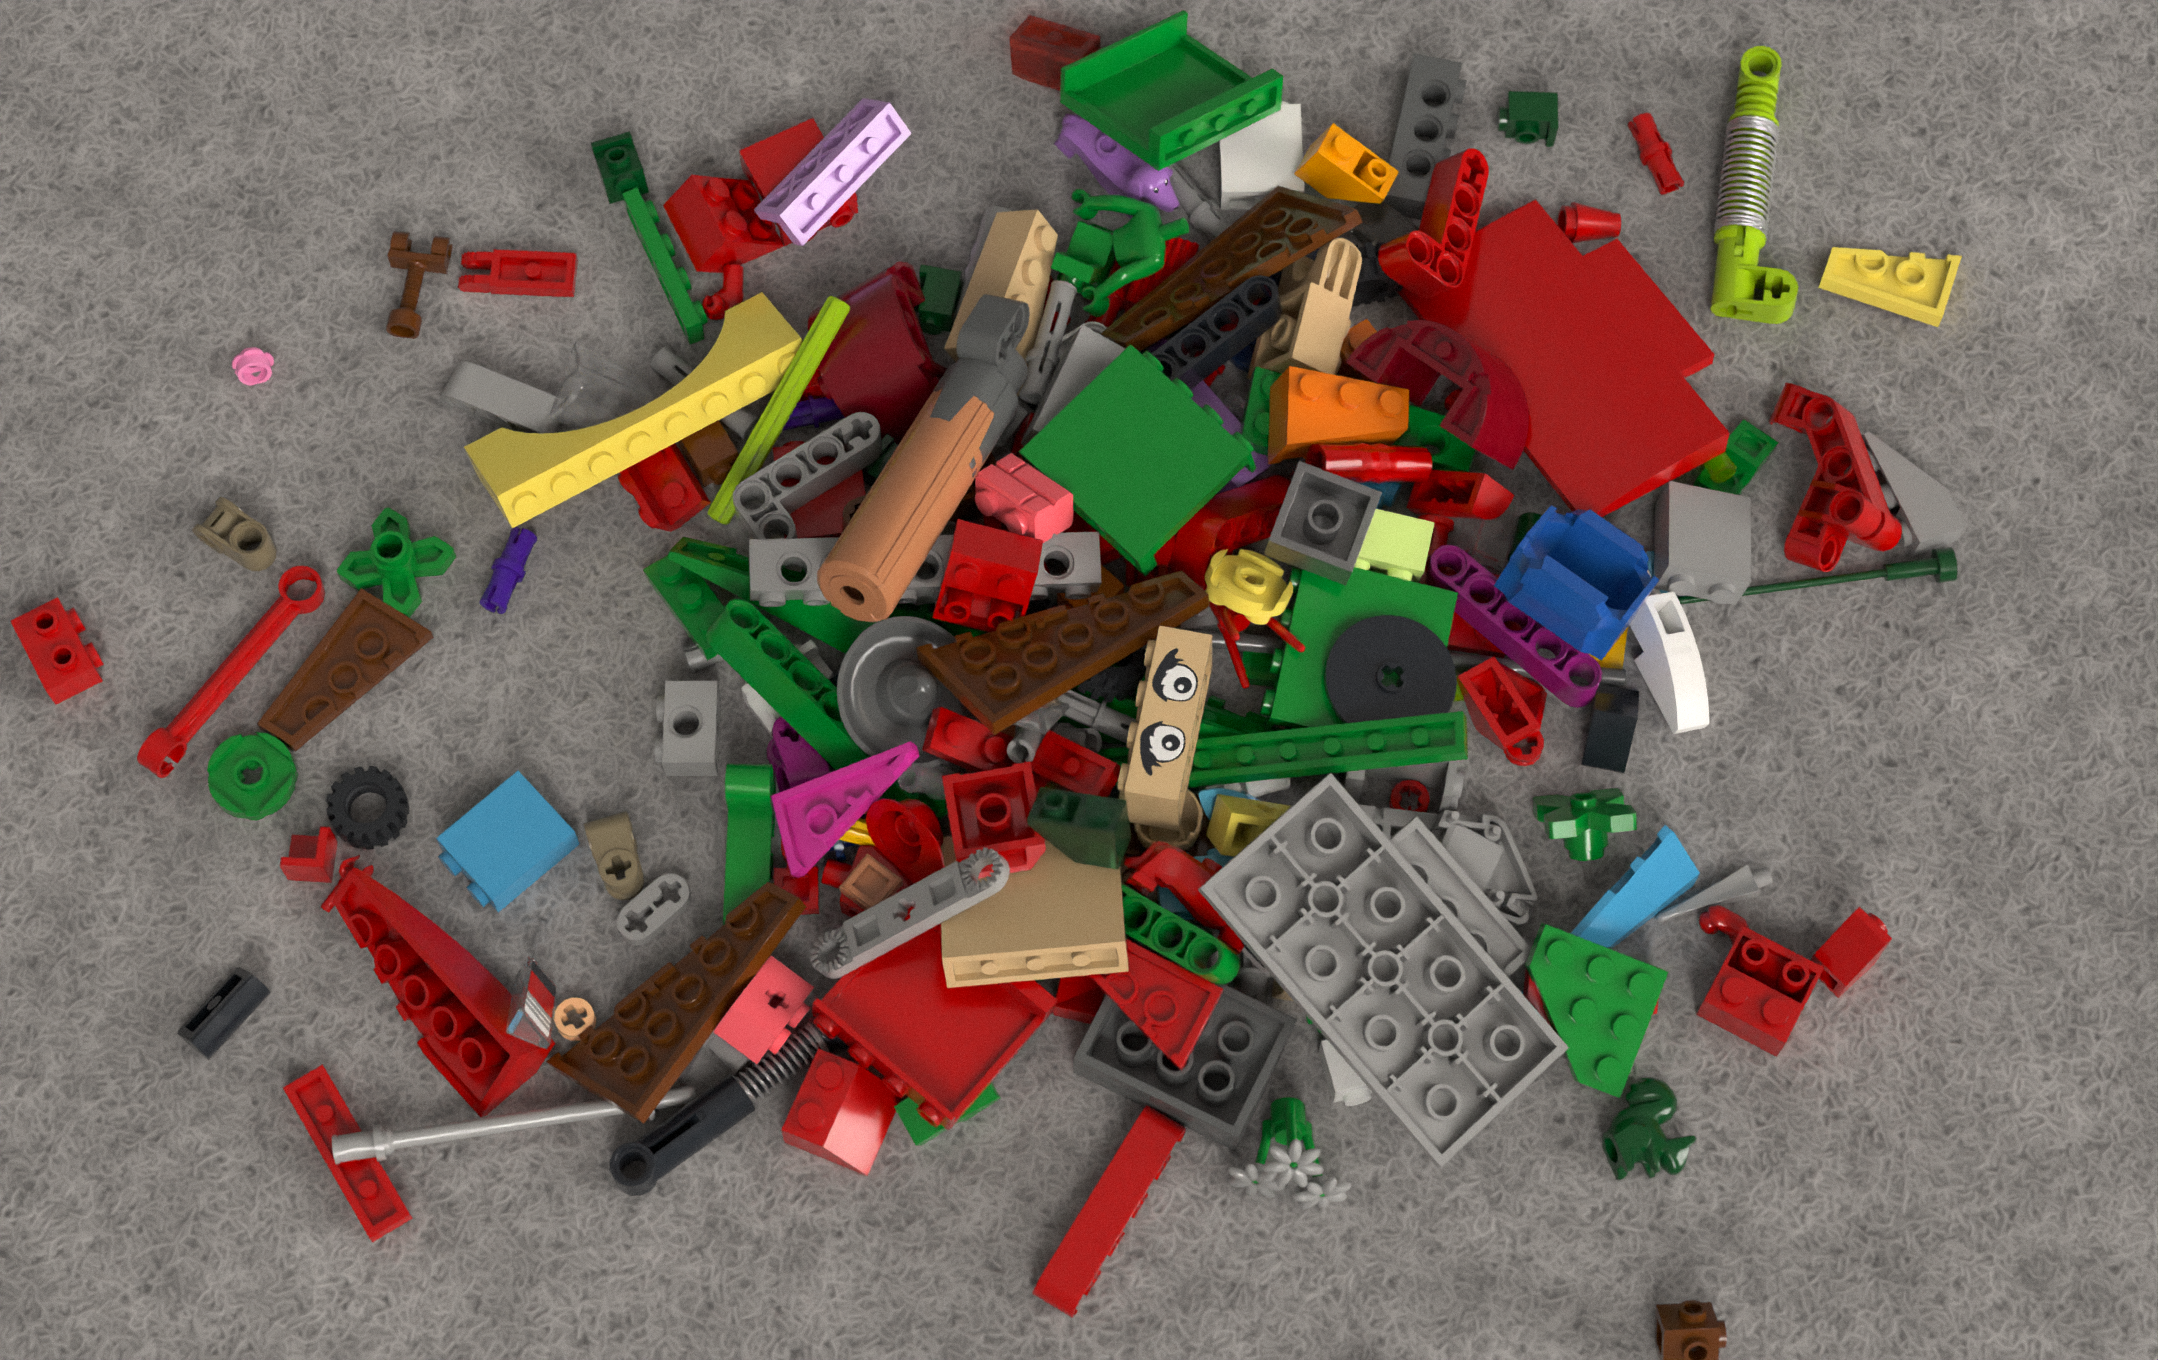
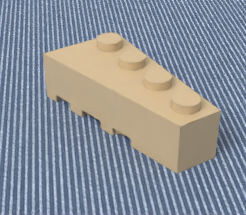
(1012, 266)

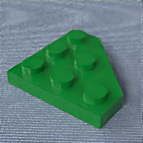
(1594, 1004)

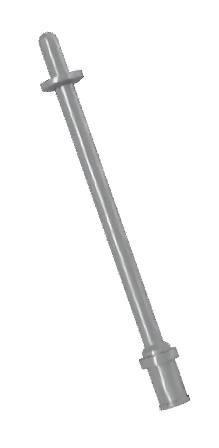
(383, 1141)

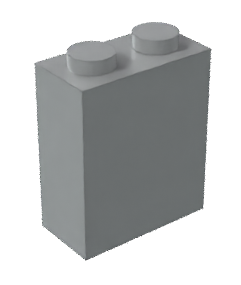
(1702, 543)

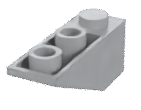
(1926, 507)

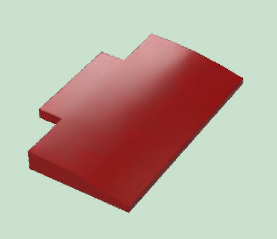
(1594, 356)

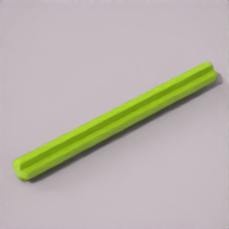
(780, 405)

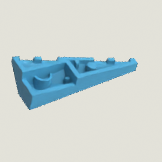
(1641, 893)

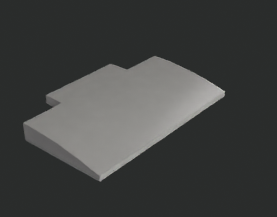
(1391, 962)

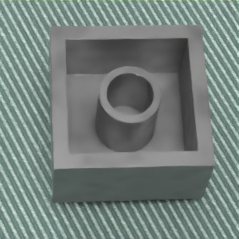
(1322, 523)

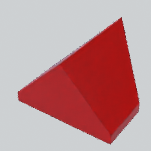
(1502, 702)

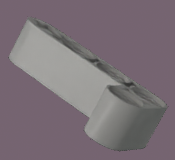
(852, 442)

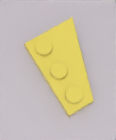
(1901, 285)

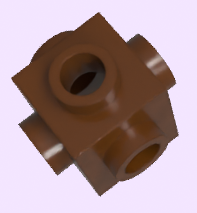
(1688, 1331)

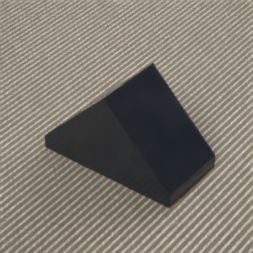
(1611, 728)

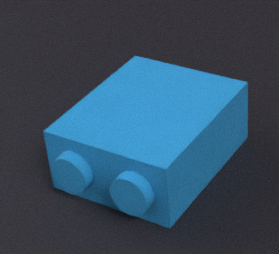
(506, 842)

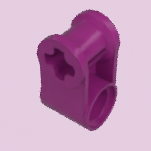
(793, 757)

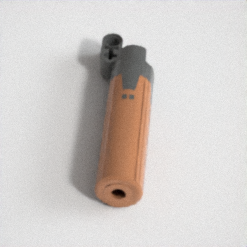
(930, 466)

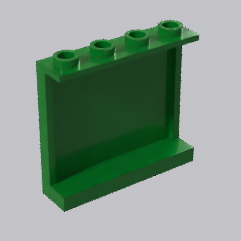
(1166, 93)
(1138, 455)
(1319, 616)

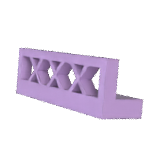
(834, 169)

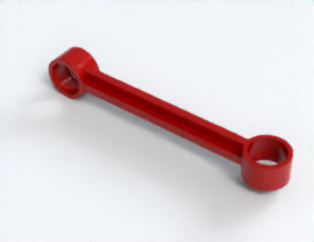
(174, 738)

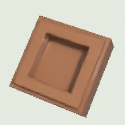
(870, 883)

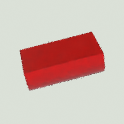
(1460, 496)

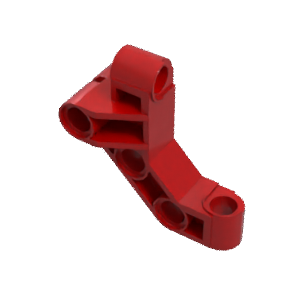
(1836, 503)

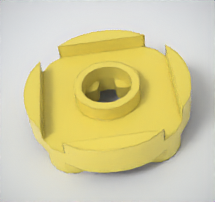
(1248, 585)

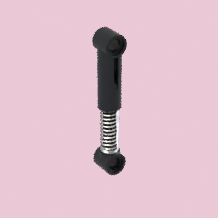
(714, 1112)

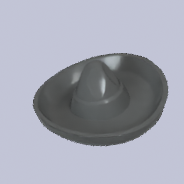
(888, 692)

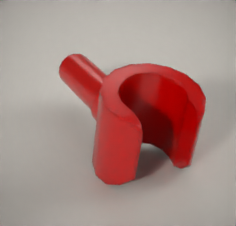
(344, 868)

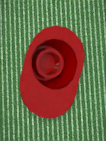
(907, 836)

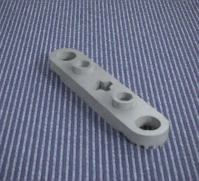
(933, 901)

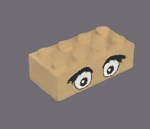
(1166, 727)

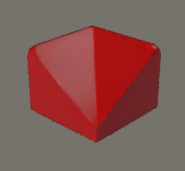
(1078, 999)

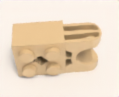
(1315, 312)

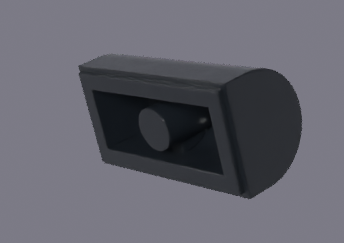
(223, 1012)

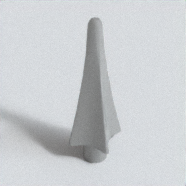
(1733, 888)

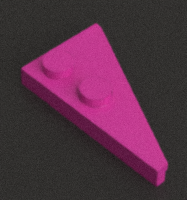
(825, 808)

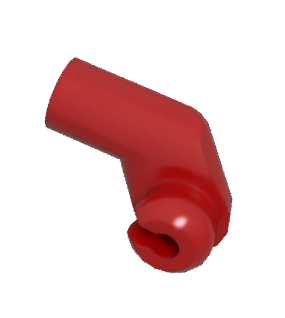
(728, 296)
(1722, 919)

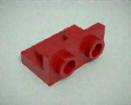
(664, 489)

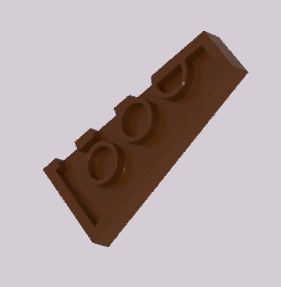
(346, 664)

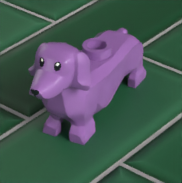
(1115, 166)

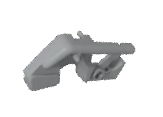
(1481, 848)

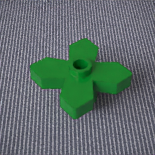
(396, 562)
(1585, 820)

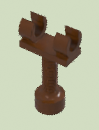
(416, 264)

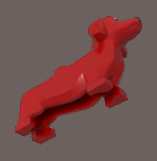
(1183, 876)

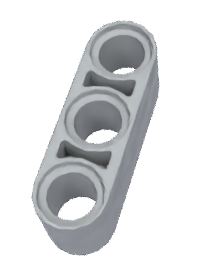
(499, 399)

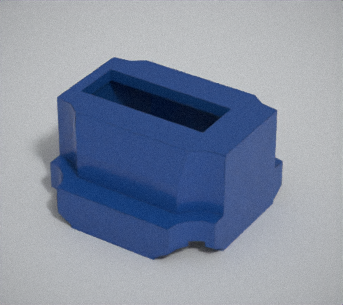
(1578, 579)

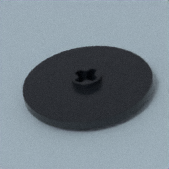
(1390, 646)

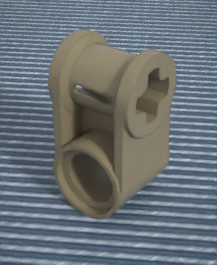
(232, 531)
(615, 850)

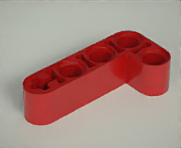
(1438, 253)
(1228, 522)

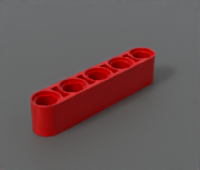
(1108, 1210)

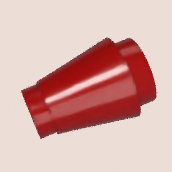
(1588, 223)

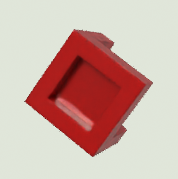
(311, 857)

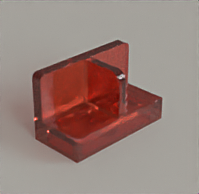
(1044, 47)

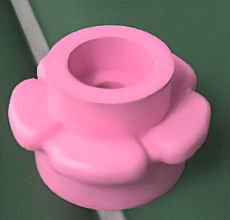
(251, 361)

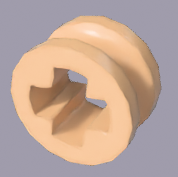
(580, 1006)

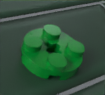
(251, 752)

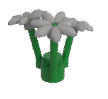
(1288, 1127)

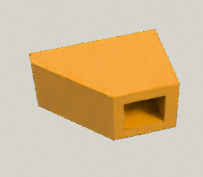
(1345, 168)

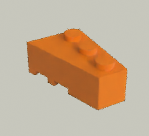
(1331, 409)

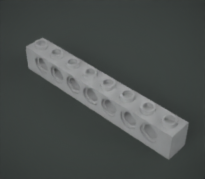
(770, 556)

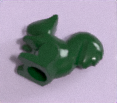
(1637, 1134)

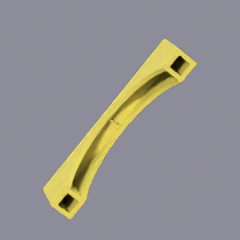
(542, 470)

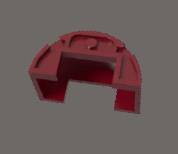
(880, 352)
(1490, 408)

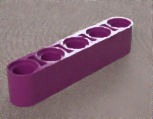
(1517, 645)

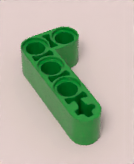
(748, 831)

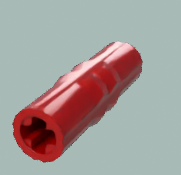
(1372, 462)

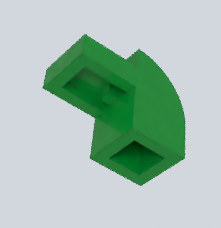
(1087, 257)

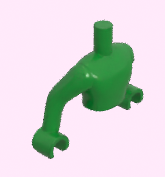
(1137, 244)

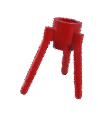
(1232, 623)

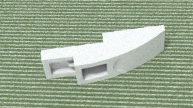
(1671, 662)

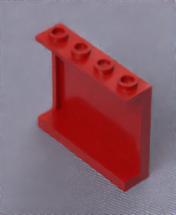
(926, 1037)

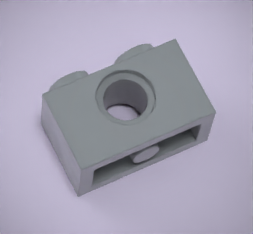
(689, 703)

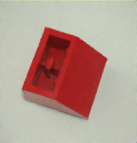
(720, 223)
(987, 576)
(1760, 991)

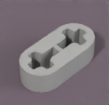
(660, 916)

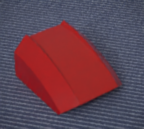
(992, 813)

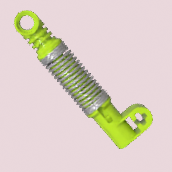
(1741, 228)

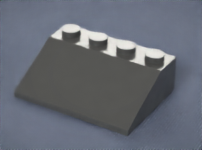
(1220, 1079)

